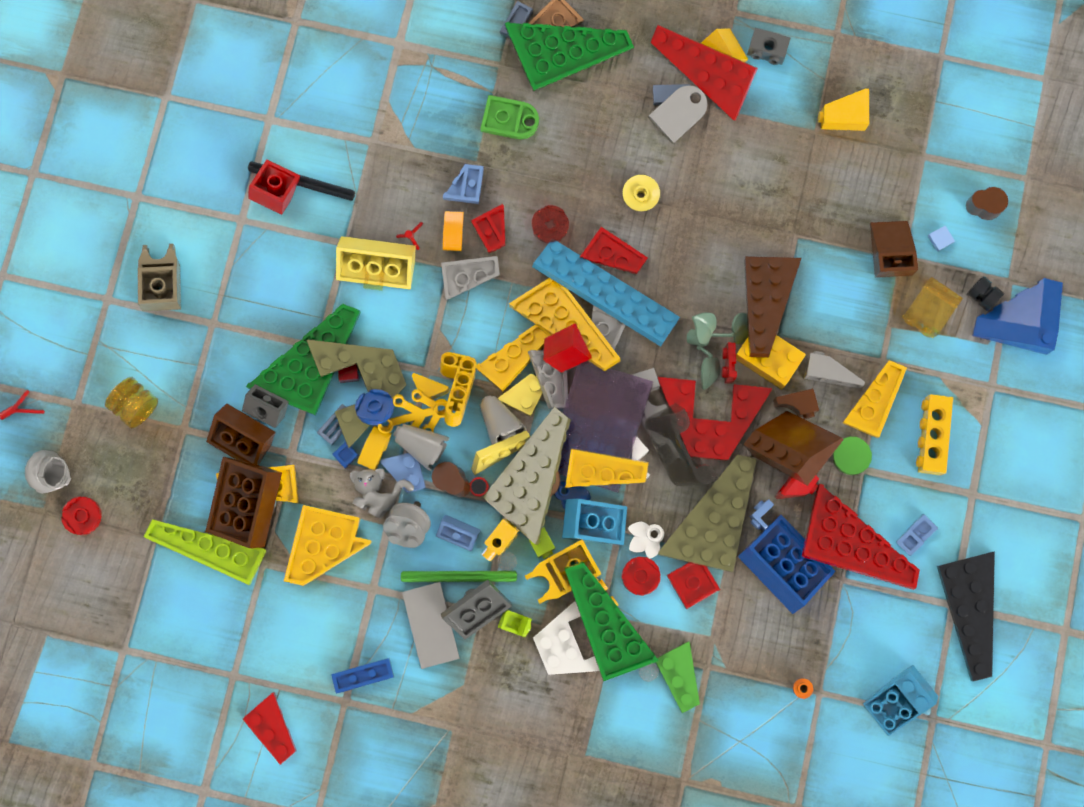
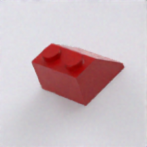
(273, 186)

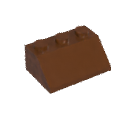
(240, 435)

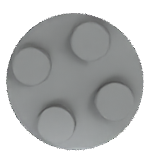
(407, 524)

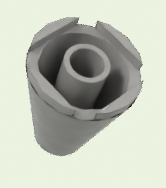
(499, 420)
(421, 444)

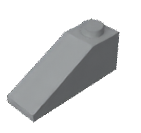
(827, 370)

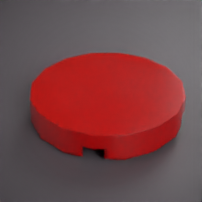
(81, 515)
(641, 576)

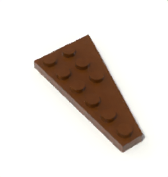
(767, 293)

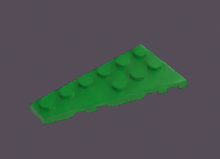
(610, 634)

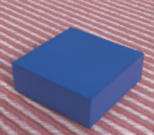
(345, 455)

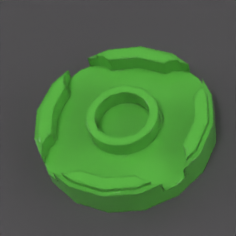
(852, 456)

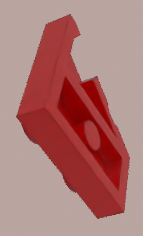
(491, 228)
(729, 354)

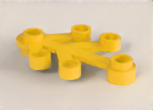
(417, 413)

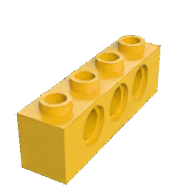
(942, 406)

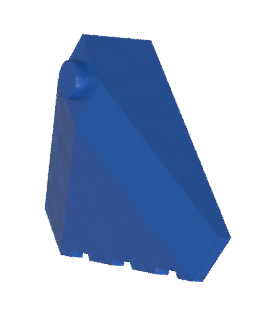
(1027, 320)

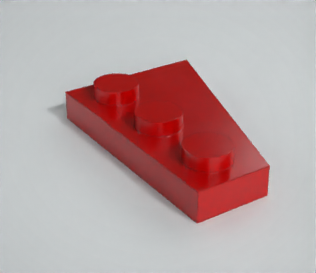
(613, 252)
(270, 727)

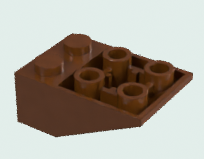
(893, 249)

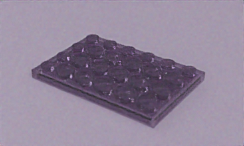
(603, 413)

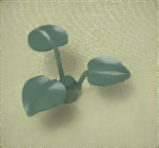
(705, 324)

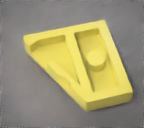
(523, 395)

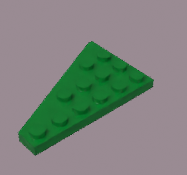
(558, 52)
(295, 372)

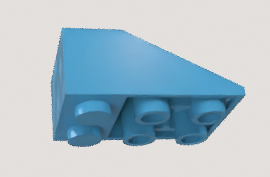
(901, 700)

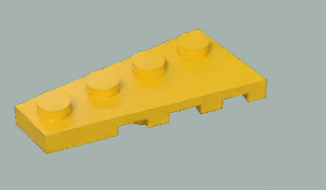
(601, 469)

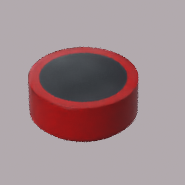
(479, 486)

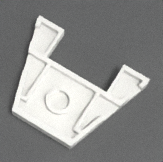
(559, 647)

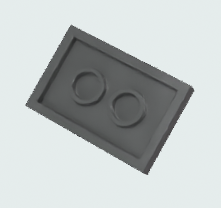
(476, 609)

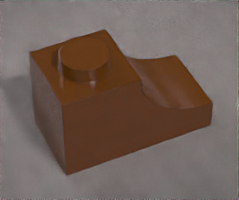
(802, 403)

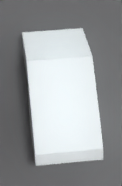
(639, 450)

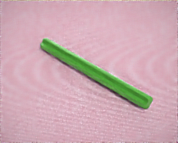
(458, 576)

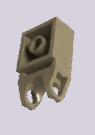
(157, 274)

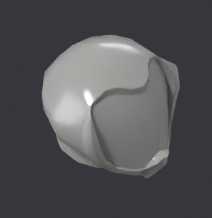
(46, 472)

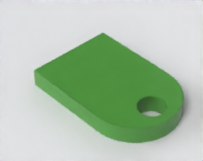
(507, 118)

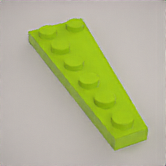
(208, 550)

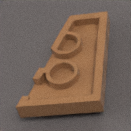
(557, 14)

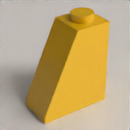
(846, 113)

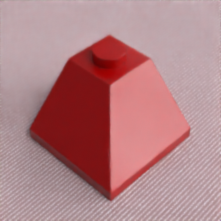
(794, 488)

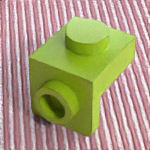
(515, 623)

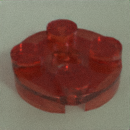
(559, 219)

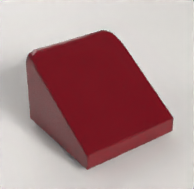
(349, 374)

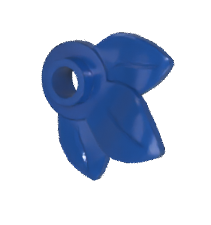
(576, 492)

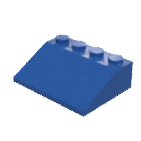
(780, 566)

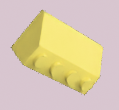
(358, 255)

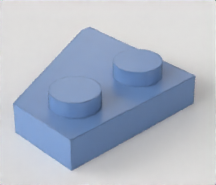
(466, 185)
(406, 468)

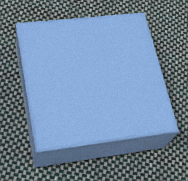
(941, 238)

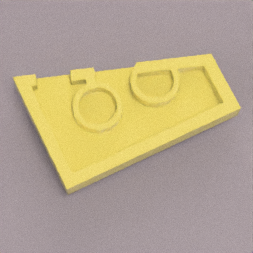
(492, 454)

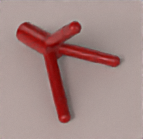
(410, 235)
(14, 408)

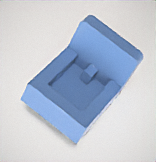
(761, 508)

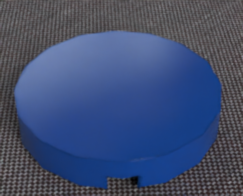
(374, 407)

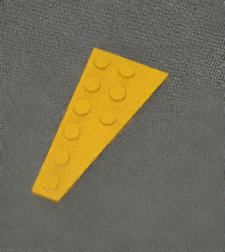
(554, 309)

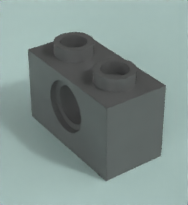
(777, 42)
(265, 406)

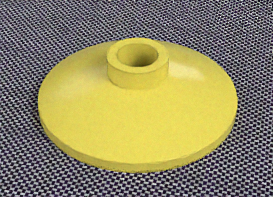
(641, 184)

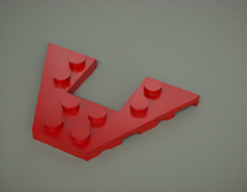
(712, 437)

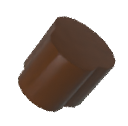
(987, 203)
(450, 479)

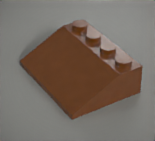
(793, 446)
(243, 502)

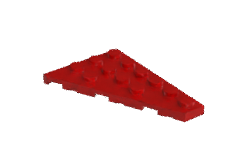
(846, 542)

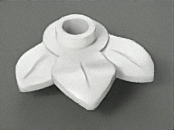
(643, 539)

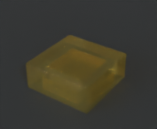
(374, 287)

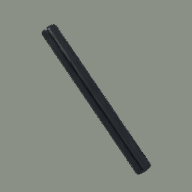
(314, 184)

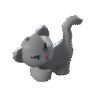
(368, 483)

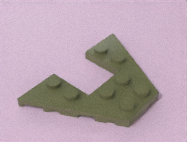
(376, 366)

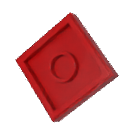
(693, 583)

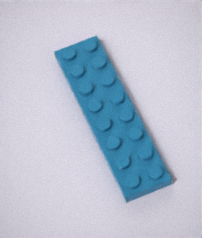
(606, 292)

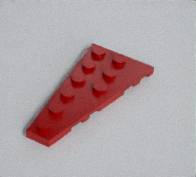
(714, 72)

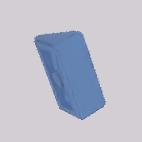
(458, 532)

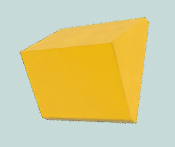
(725, 42)

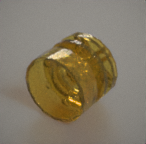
(131, 402)

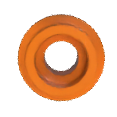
(796, 688)

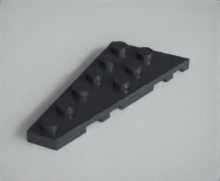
(970, 598)

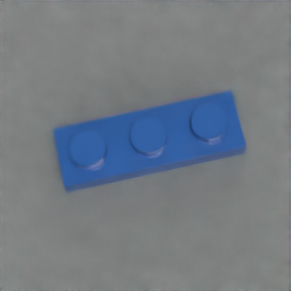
(362, 675)

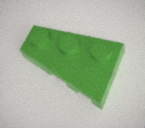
(679, 676)

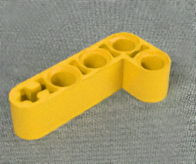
(463, 371)

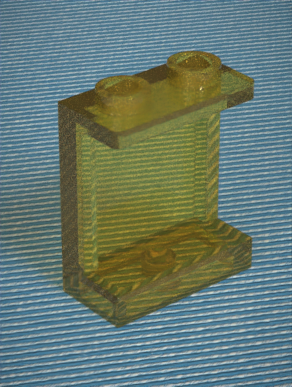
(932, 308)

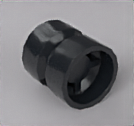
(985, 293)

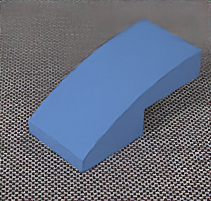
(916, 534)

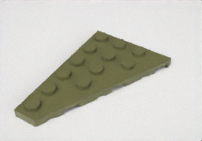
(715, 524)

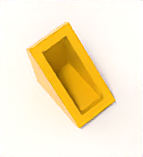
(430, 387)

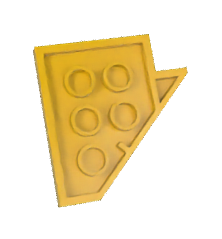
(322, 543)

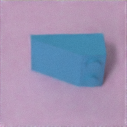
(594, 521)

